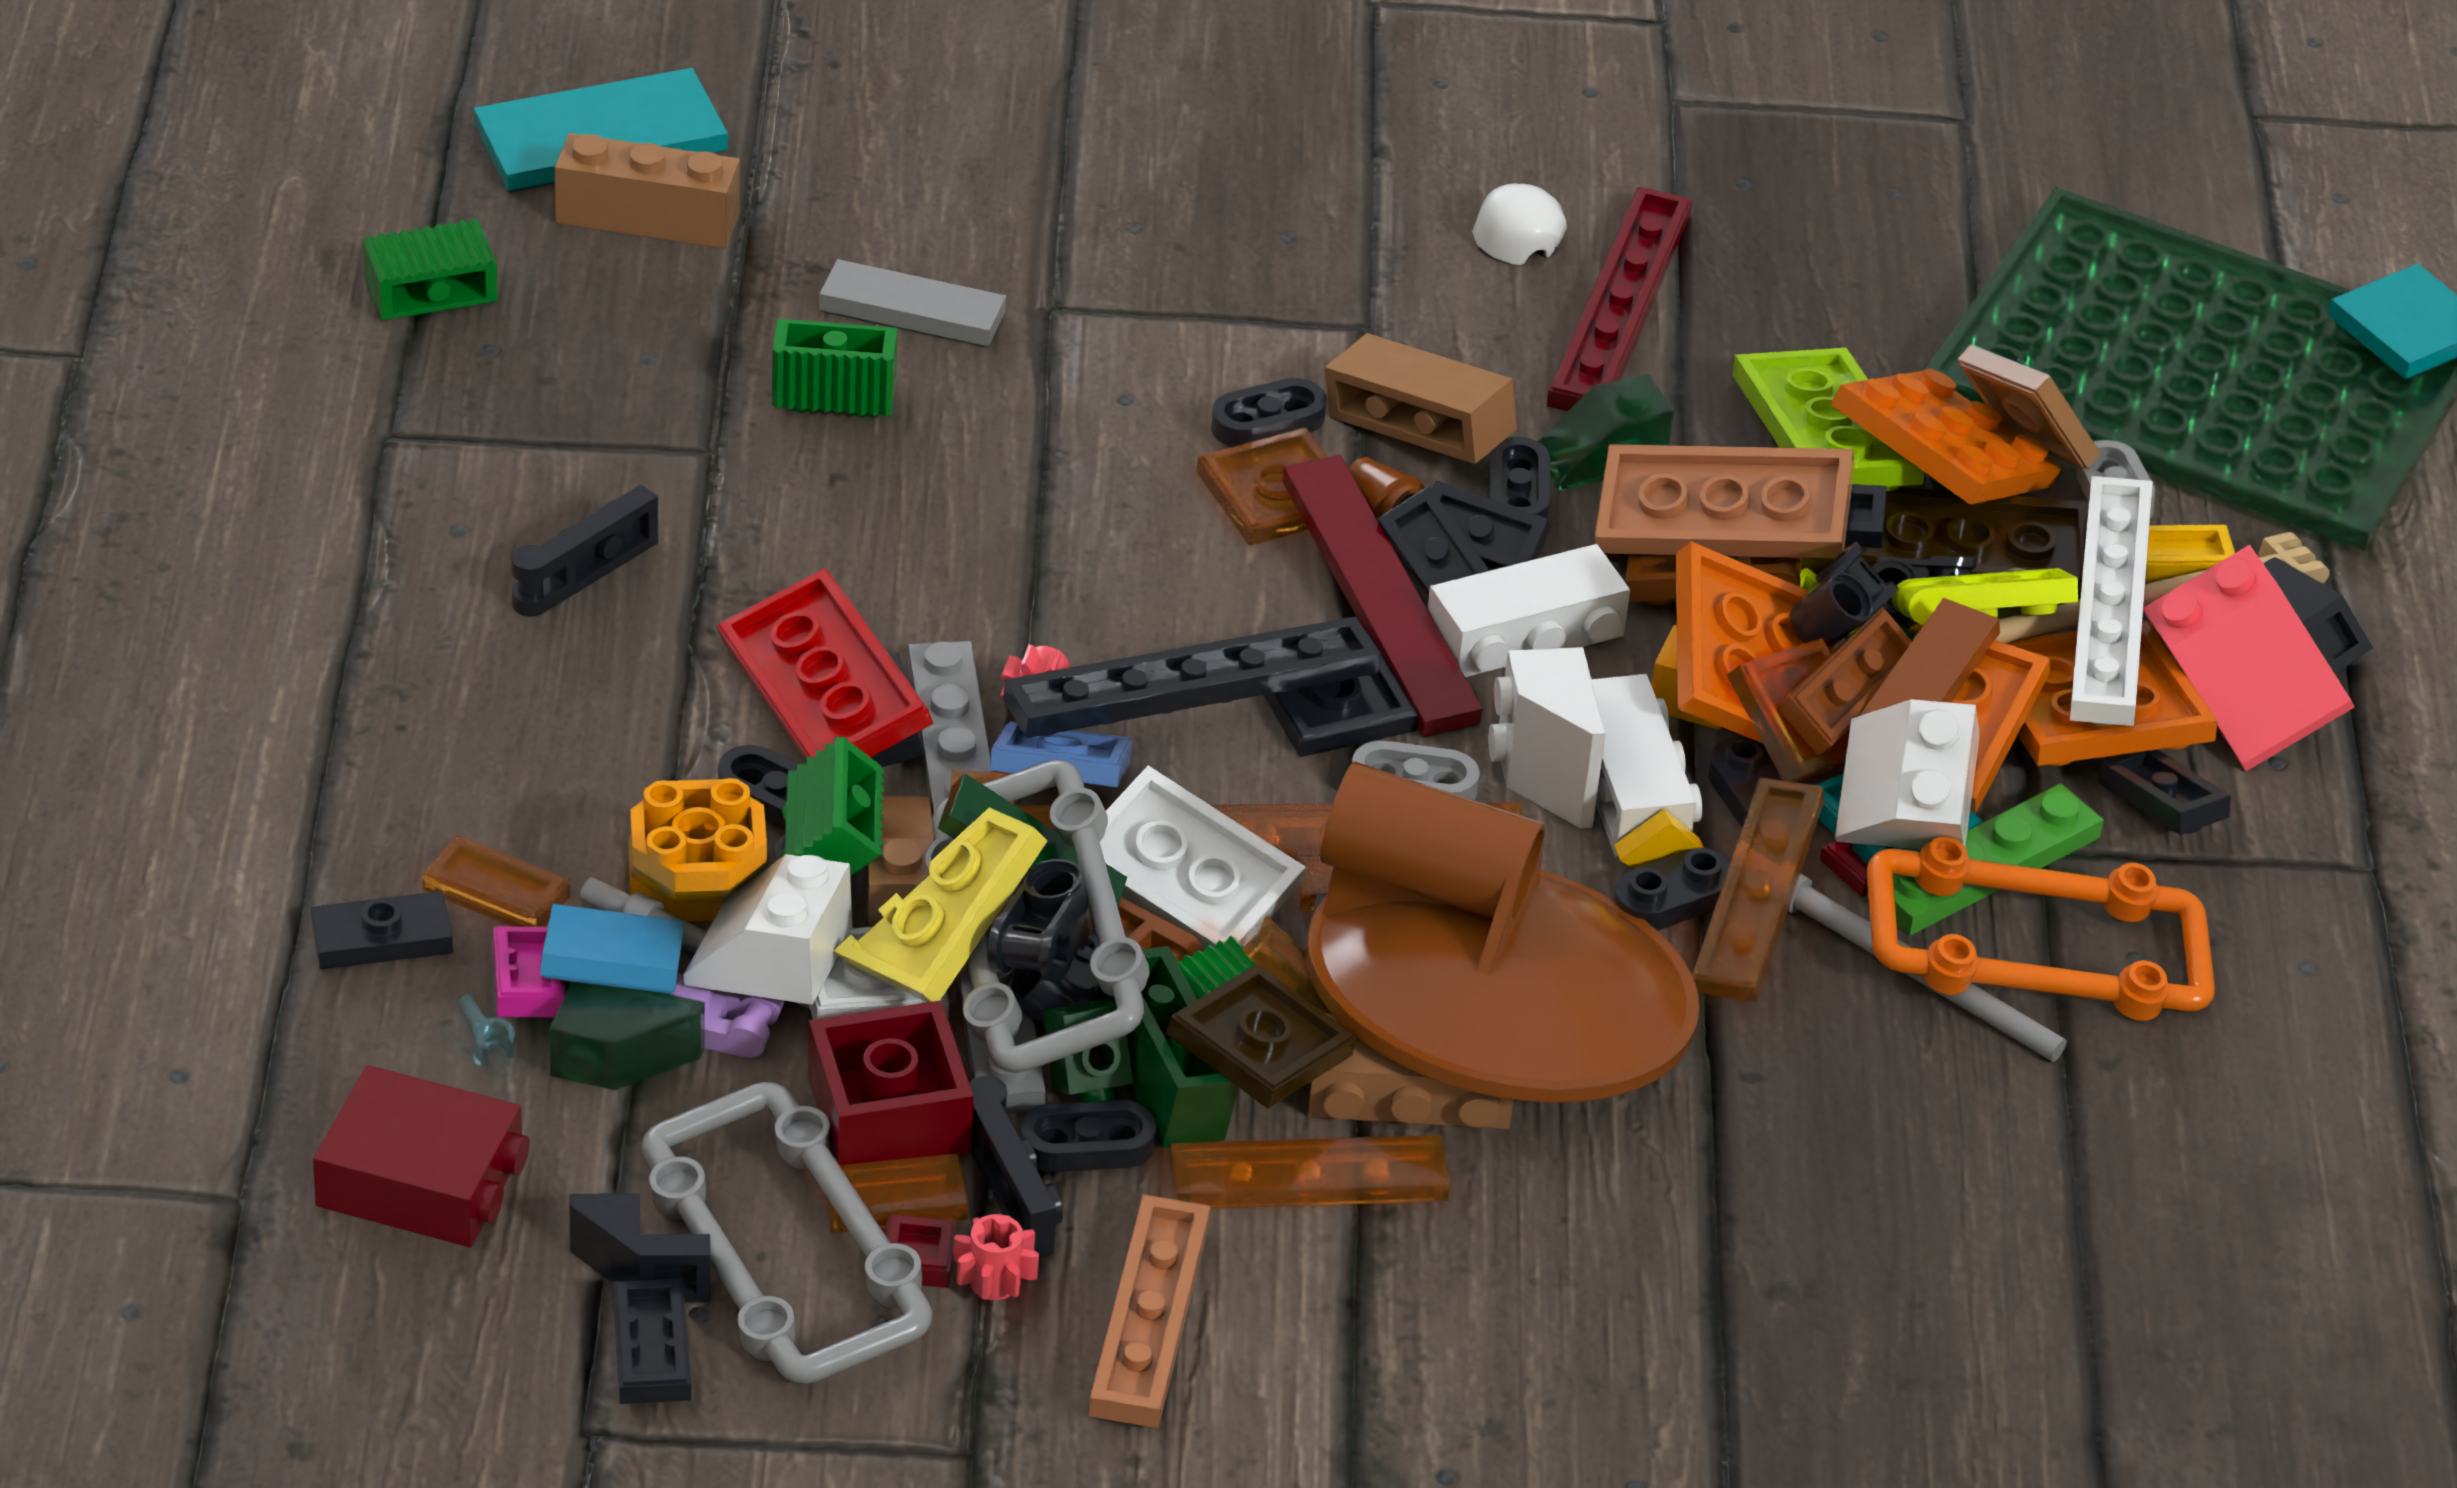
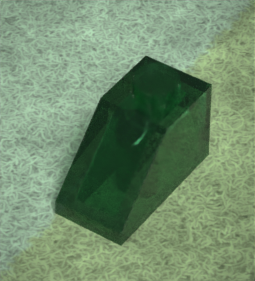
(1608, 414)
(623, 1034)

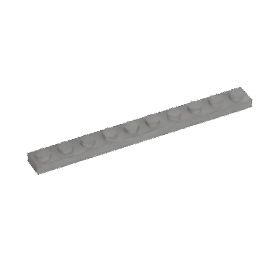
(957, 740)

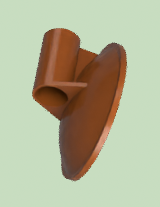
(1477, 961)

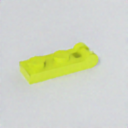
(2033, 590)

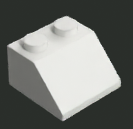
(1549, 731)
(1909, 774)
(778, 932)

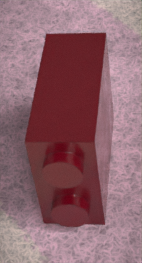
(420, 1156)

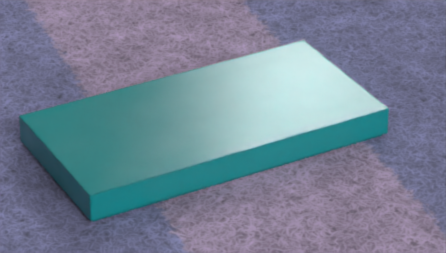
(657, 109)

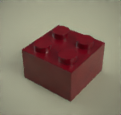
(890, 1084)

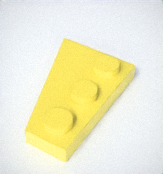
(941, 922)

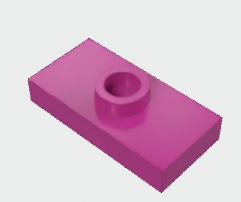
(517, 974)

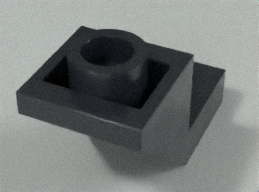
(2322, 614)
(609, 1241)

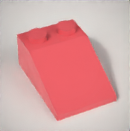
(2248, 657)

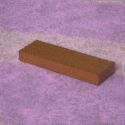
(1938, 657)
(1845, 681)

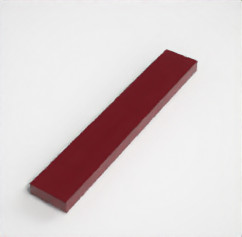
(1621, 296)
(1382, 593)

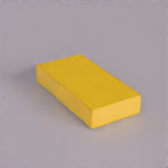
(2185, 549)

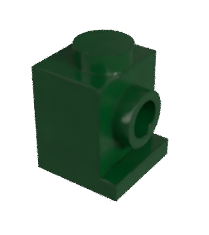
(1074, 1072)

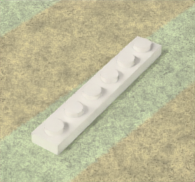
(2111, 602)

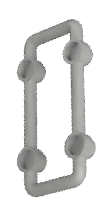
(1116, 962)
(768, 1322)

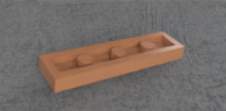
(1149, 1311)

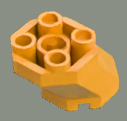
(695, 844)

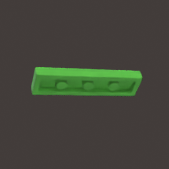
(2022, 836)

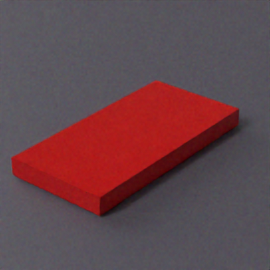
(823, 669)

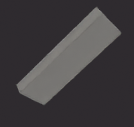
(912, 302)

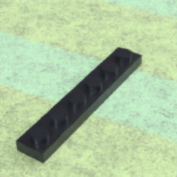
(1190, 677)

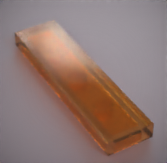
(1758, 889)
(1310, 1171)

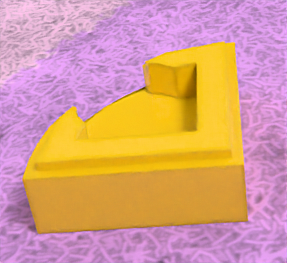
(1656, 839)

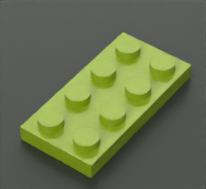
(1794, 400)

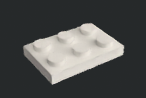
(1194, 861)

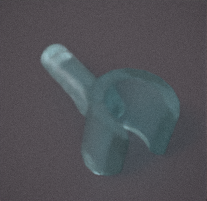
(487, 1031)

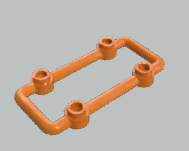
(1952, 960)

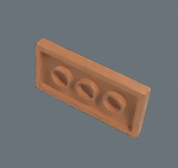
(1725, 500)

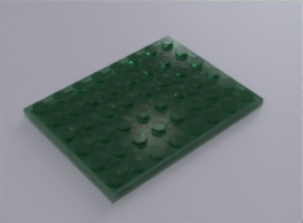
(2207, 366)

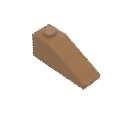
(905, 843)

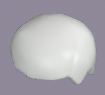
(1519, 222)

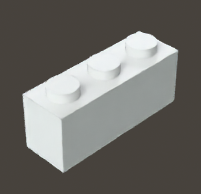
(1530, 605)
(1640, 761)

